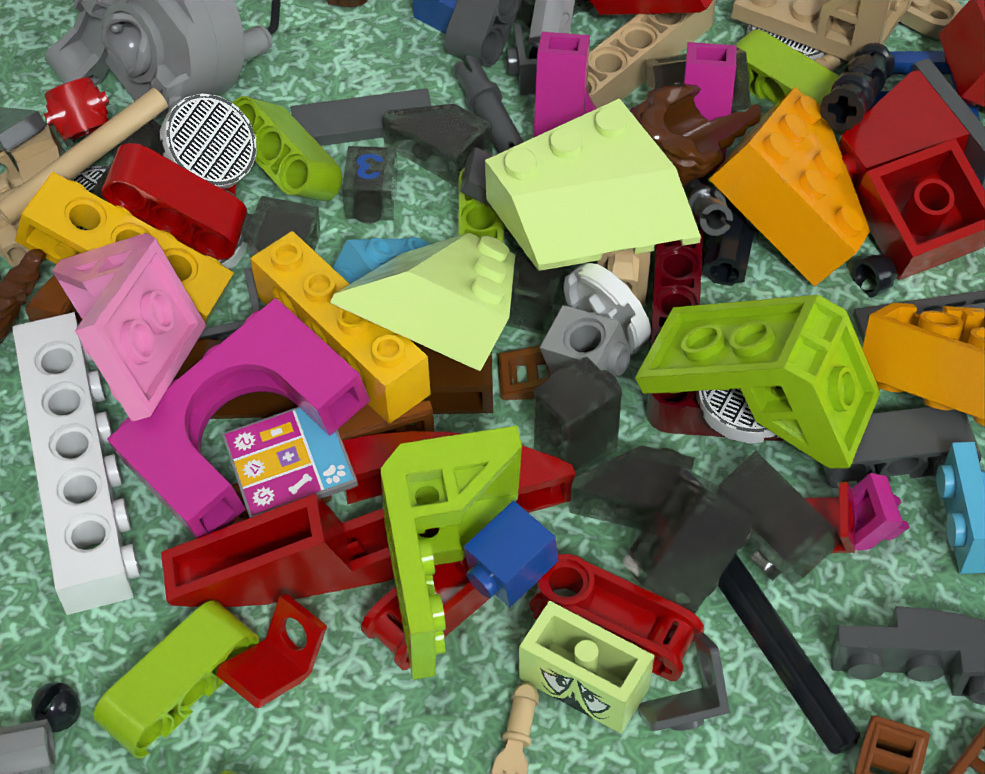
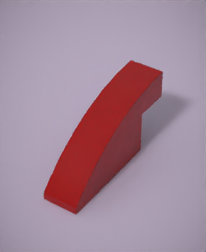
(542, 478)
(284, 551)

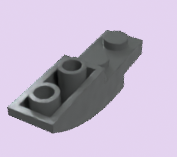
(917, 643)

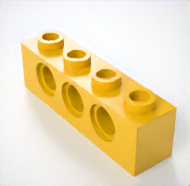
(63, 204)
(388, 363)

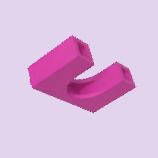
(563, 77)
(265, 355)

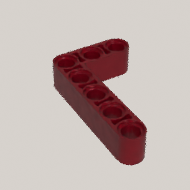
(677, 285)

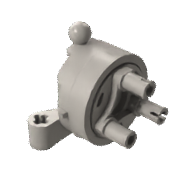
(159, 45)

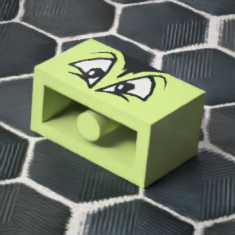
(585, 666)

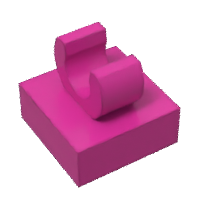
(876, 512)

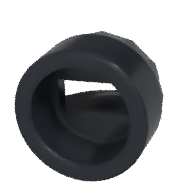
(878, 269)
(62, 709)

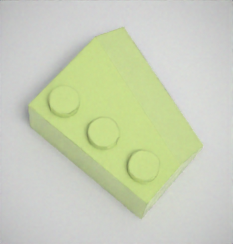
(589, 191)
(440, 296)

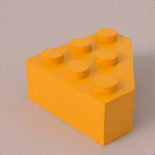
(796, 187)
(930, 355)

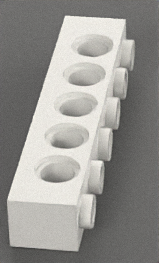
(64, 425)

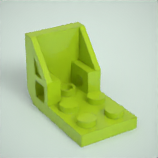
(769, 343)
(450, 486)

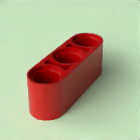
(175, 201)

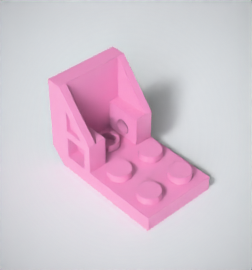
(133, 318)

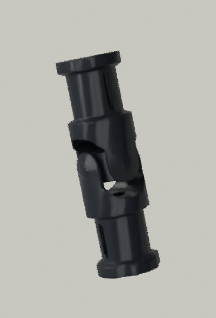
(857, 87)

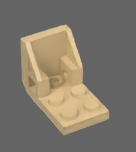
(825, 25)

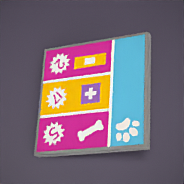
(286, 461)

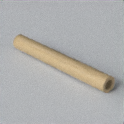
(87, 151)

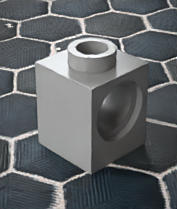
(579, 331)

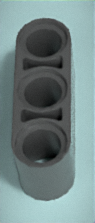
(480, 28)
(905, 444)

